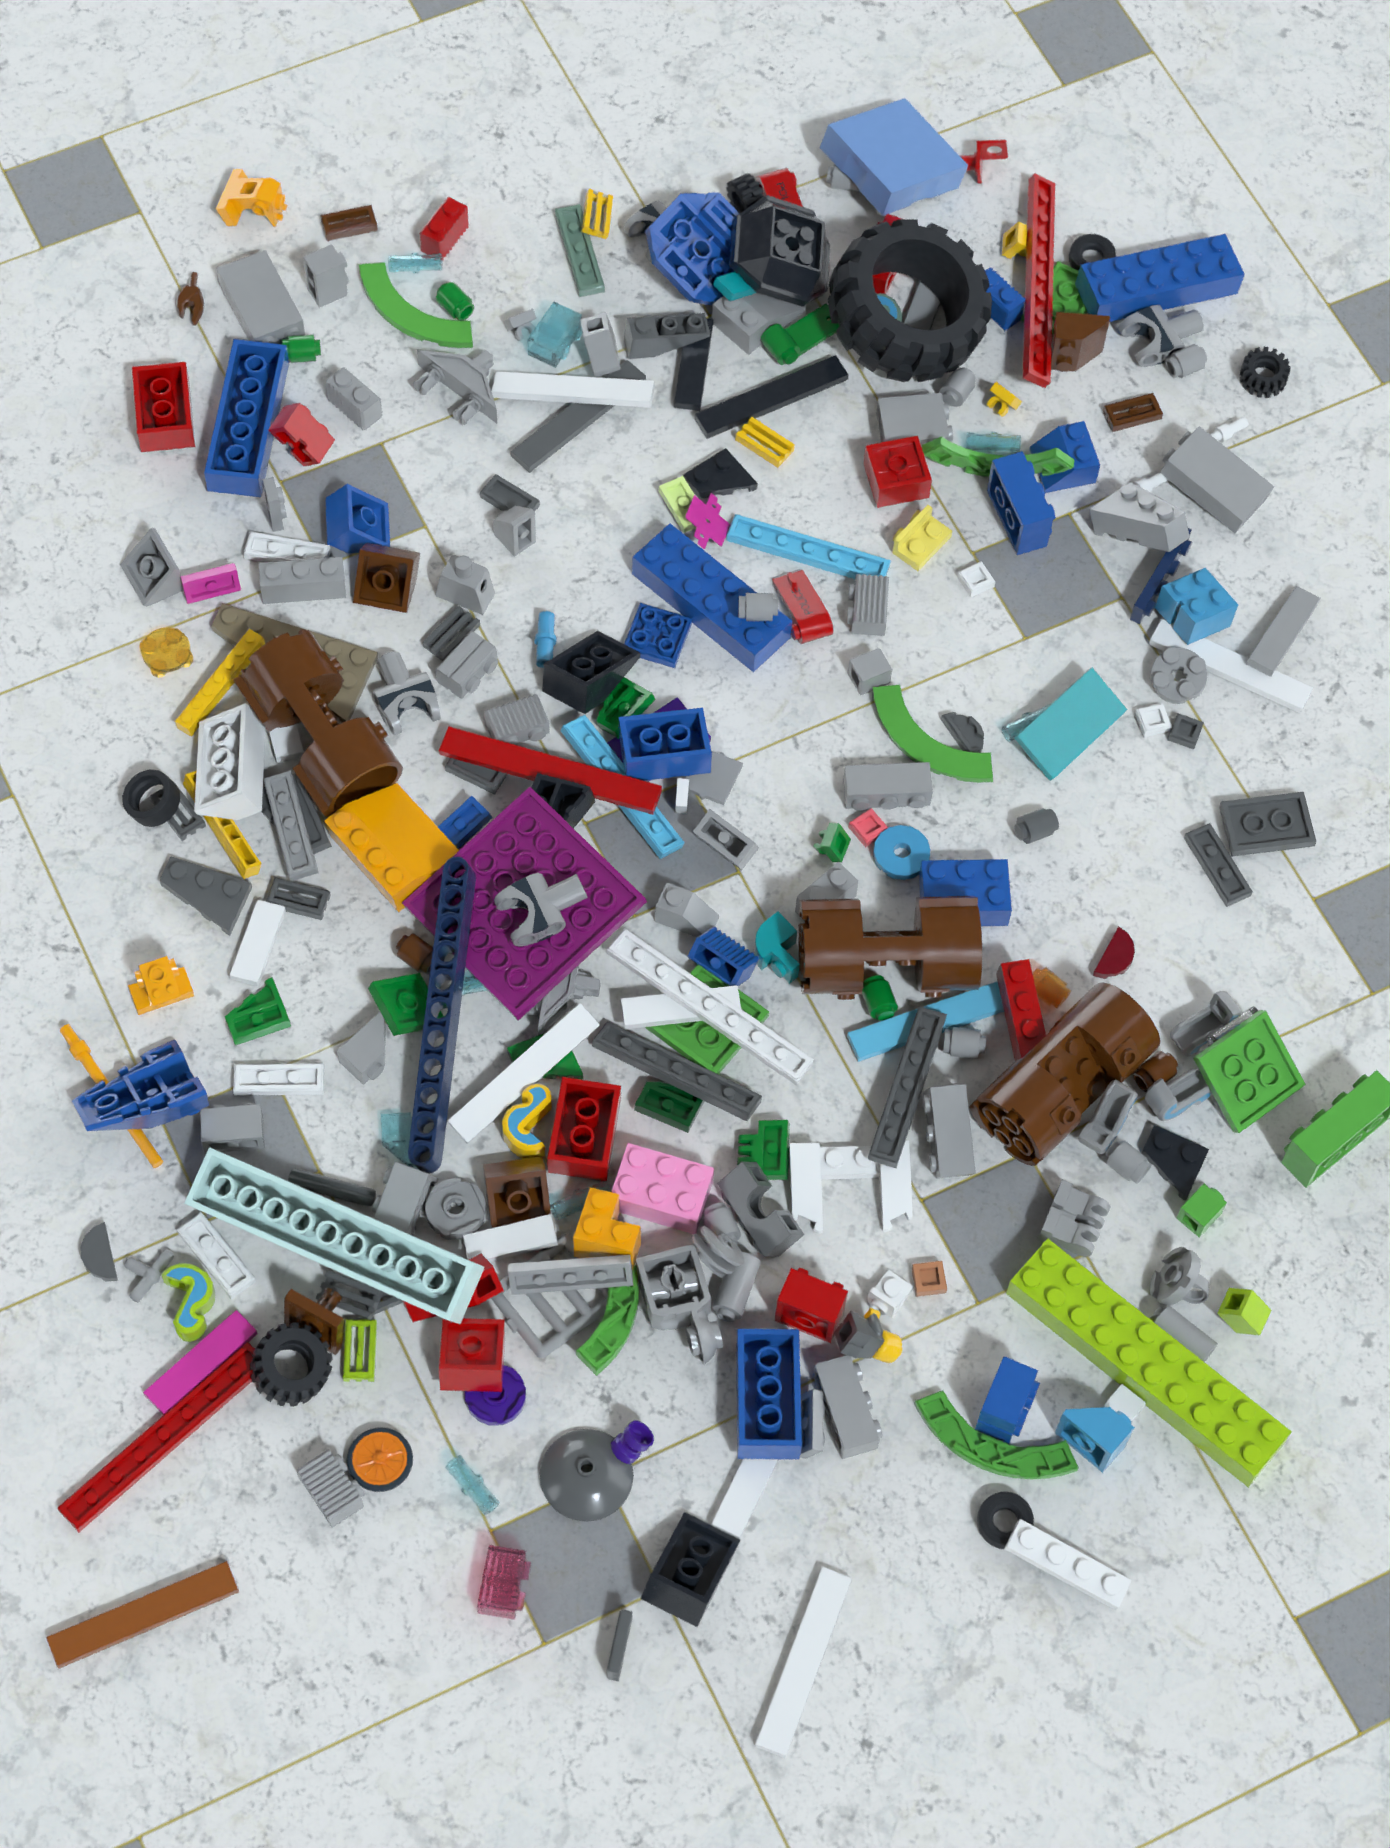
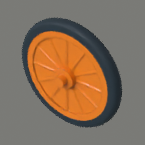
(380, 1459)

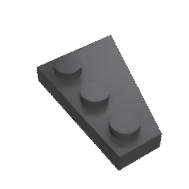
(316, 831)
(208, 891)

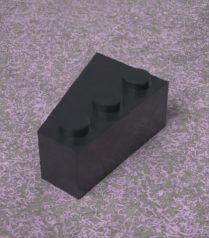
(565, 797)

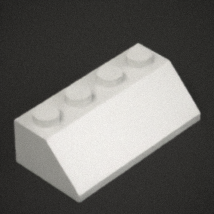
(230, 764)

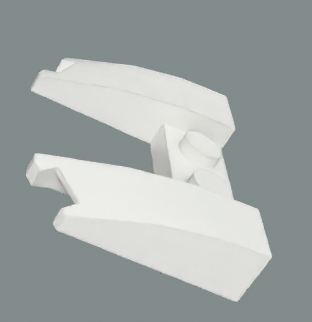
(812, 1163)

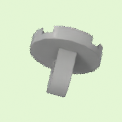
(1178, 1278)

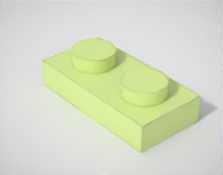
(678, 497)

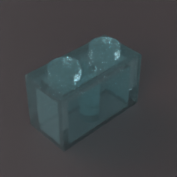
(555, 334)

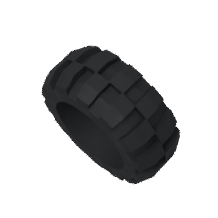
(933, 260)

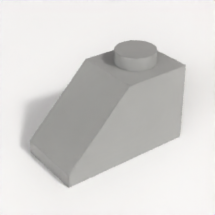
(516, 529)
(684, 911)
(365, 1051)

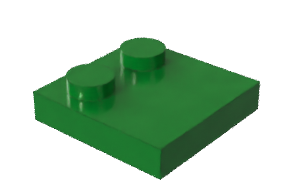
(402, 1002)

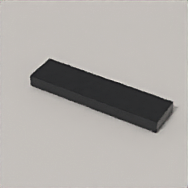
(693, 373)

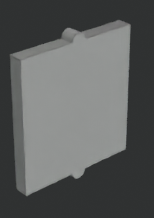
(719, 783)

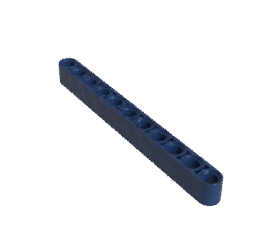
(447, 1025)

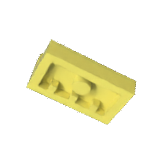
(920, 538)

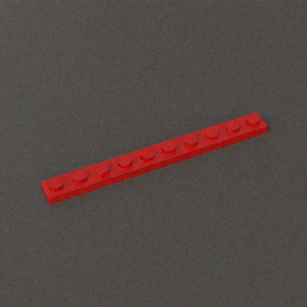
(1039, 281)

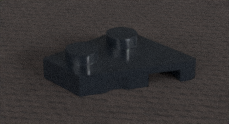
(719, 476)
(1175, 1158)

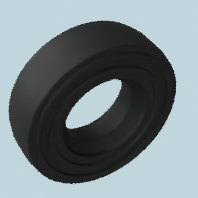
(1090, 242)
(997, 1502)

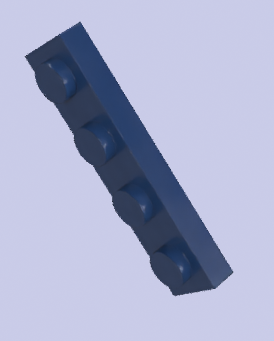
(1168, 566)

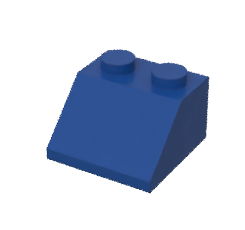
(1077, 444)
(356, 519)

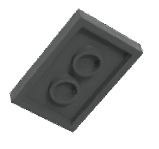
(1267, 824)

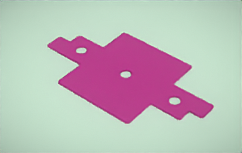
(697, 515)

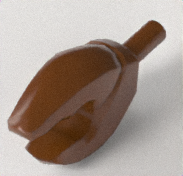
(191, 297)

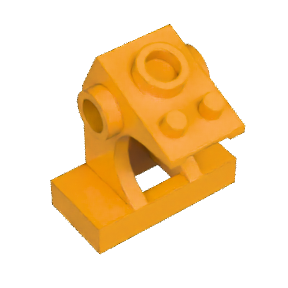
(237, 196)
(159, 985)

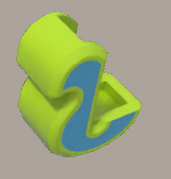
(198, 1300)

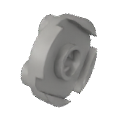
(1174, 660)
(449, 1224)

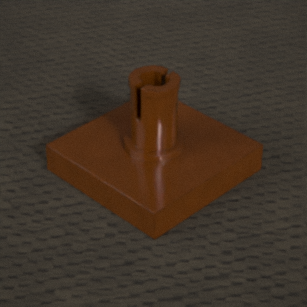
(317, 1315)

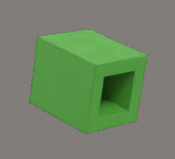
(1202, 1209)

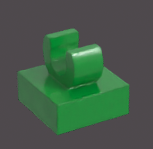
(834, 842)

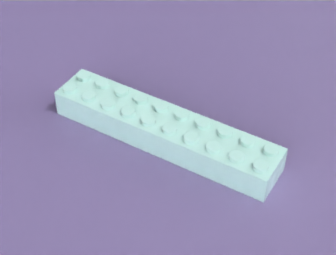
(335, 1235)

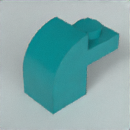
(771, 946)

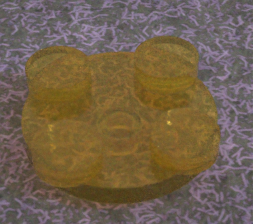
(166, 651)

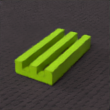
(359, 1375)

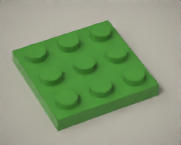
(698, 1039)
(1249, 1071)

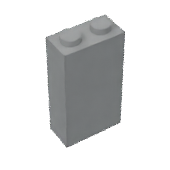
(260, 299)
(1216, 478)

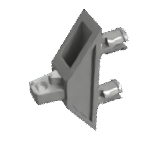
(464, 377)
(563, 997)

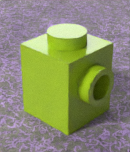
(1244, 1311)

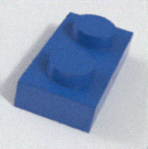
(465, 822)

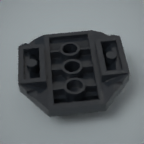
(781, 250)

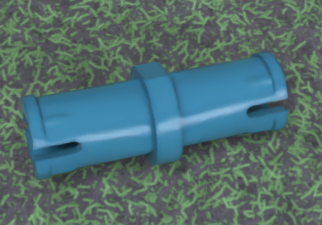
(545, 638)

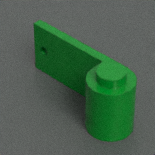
(800, 337)

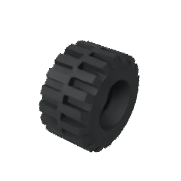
(304, 1343)

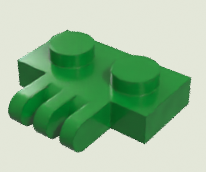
(767, 1148)

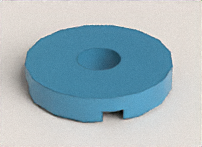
(901, 837)

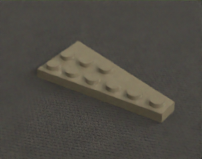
(356, 661)

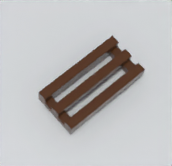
(350, 226)
(1135, 416)

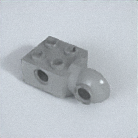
(679, 1297)

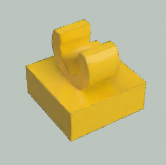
(1015, 241)
(1004, 397)

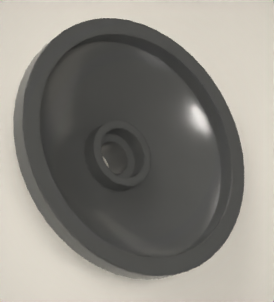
(583, 1494)

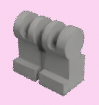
(1072, 1205)

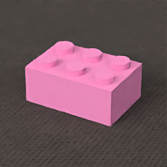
(662, 1188)

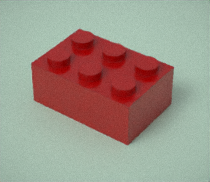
(163, 407)
(584, 1129)

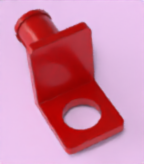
(975, 161)

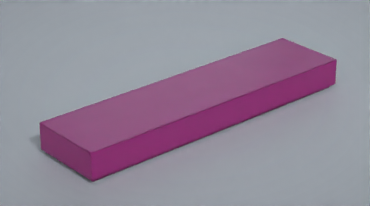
(200, 1362)

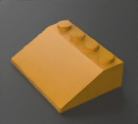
(390, 841)

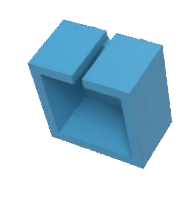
(1203, 608)

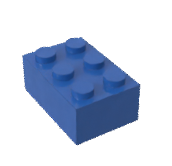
(1020, 503)
(665, 744)
(979, 878)

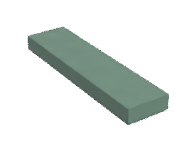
(579, 251)

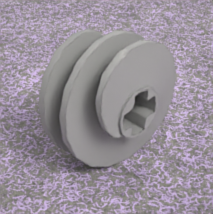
(720, 1254)

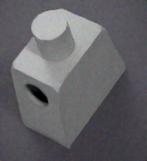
(466, 584)

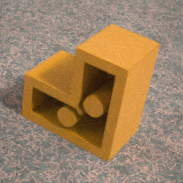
(600, 1232)

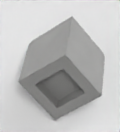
(869, 671)

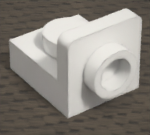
(889, 1294)

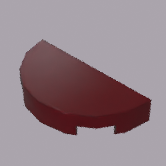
(1117, 956)

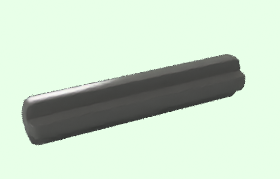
(333, 1187)

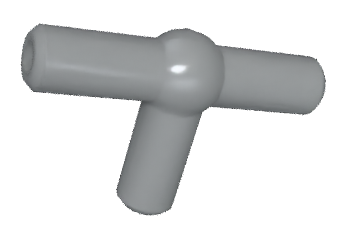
(149, 1275)

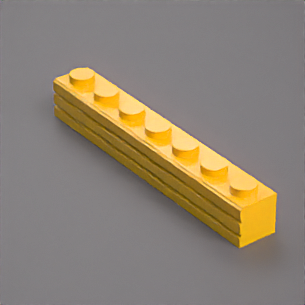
(219, 683)
(229, 837)

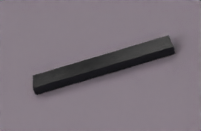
(771, 396)

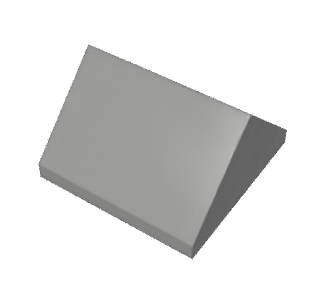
(152, 570)

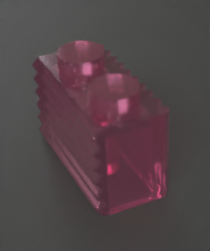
(502, 1582)

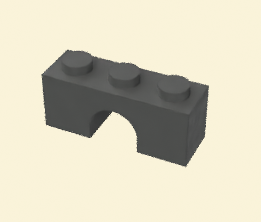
(744, 1191)

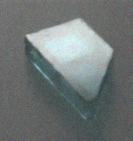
(396, 1134)

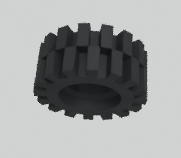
(744, 192)
(1263, 384)

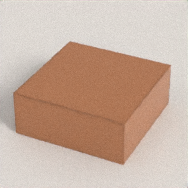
(929, 1278)

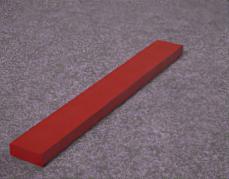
(527, 763)
(159, 1440)

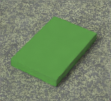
(1065, 293)

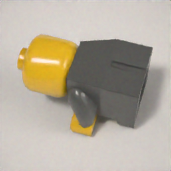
(866, 1338)

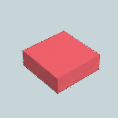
(867, 827)

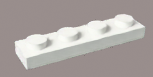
(1068, 1564)

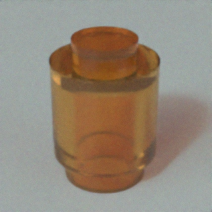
(1050, 987)

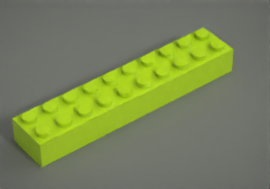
(1148, 1362)

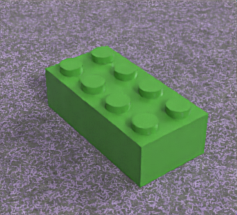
(1338, 1129)

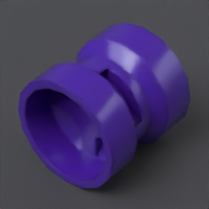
(633, 1441)

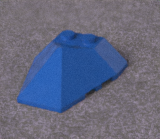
(145, 1095)

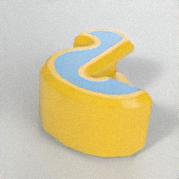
(522, 1118)

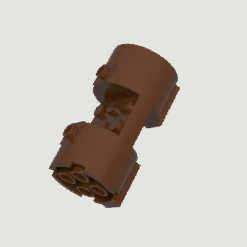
(294, 683)
(941, 946)
(1066, 1072)

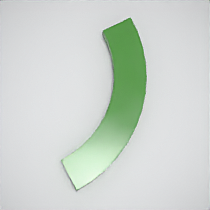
(408, 318)
(980, 463)
(923, 748)
(613, 1329)
(990, 1453)

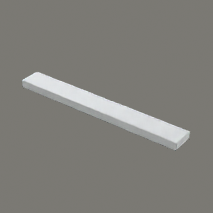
(710, 1006)

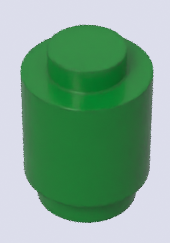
(454, 301)
(302, 348)
(879, 998)

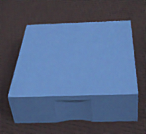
(893, 156)

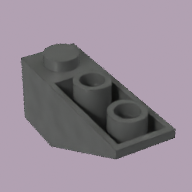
(661, 334)

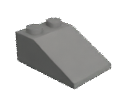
(750, 316)

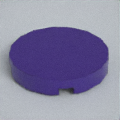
(498, 1407)

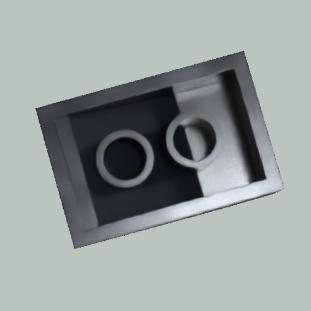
(588, 671)
(690, 1569)

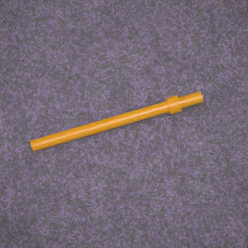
(81, 1052)

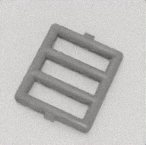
(564, 1332)

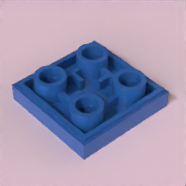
(658, 634)

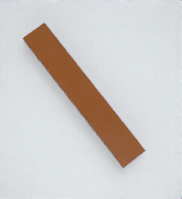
(142, 1614)

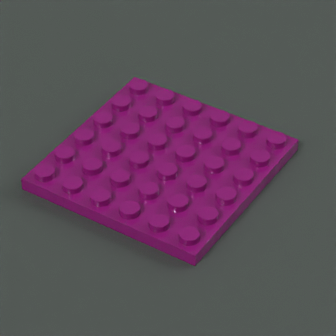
(516, 844)

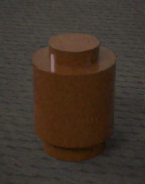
(415, 953)
(1158, 1066)

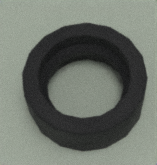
(138, 786)

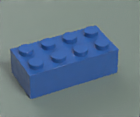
(768, 1394)

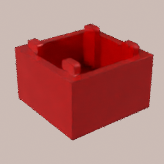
(897, 471)
(811, 1304)
(472, 1355)

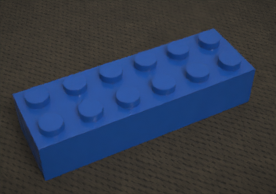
(1161, 277)
(245, 412)
(709, 594)

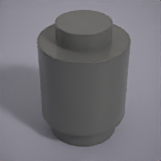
(1036, 825)

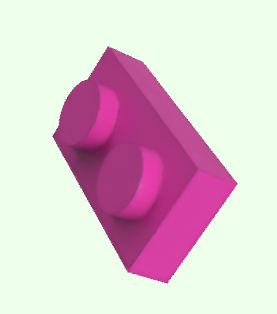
(210, 583)

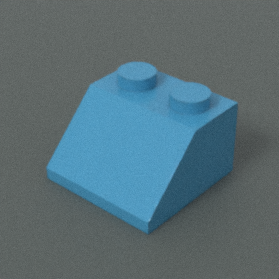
(1095, 1433)

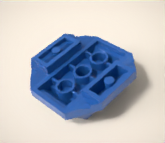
(688, 224)

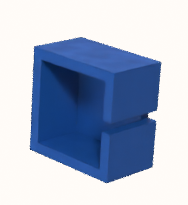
(1006, 1401)

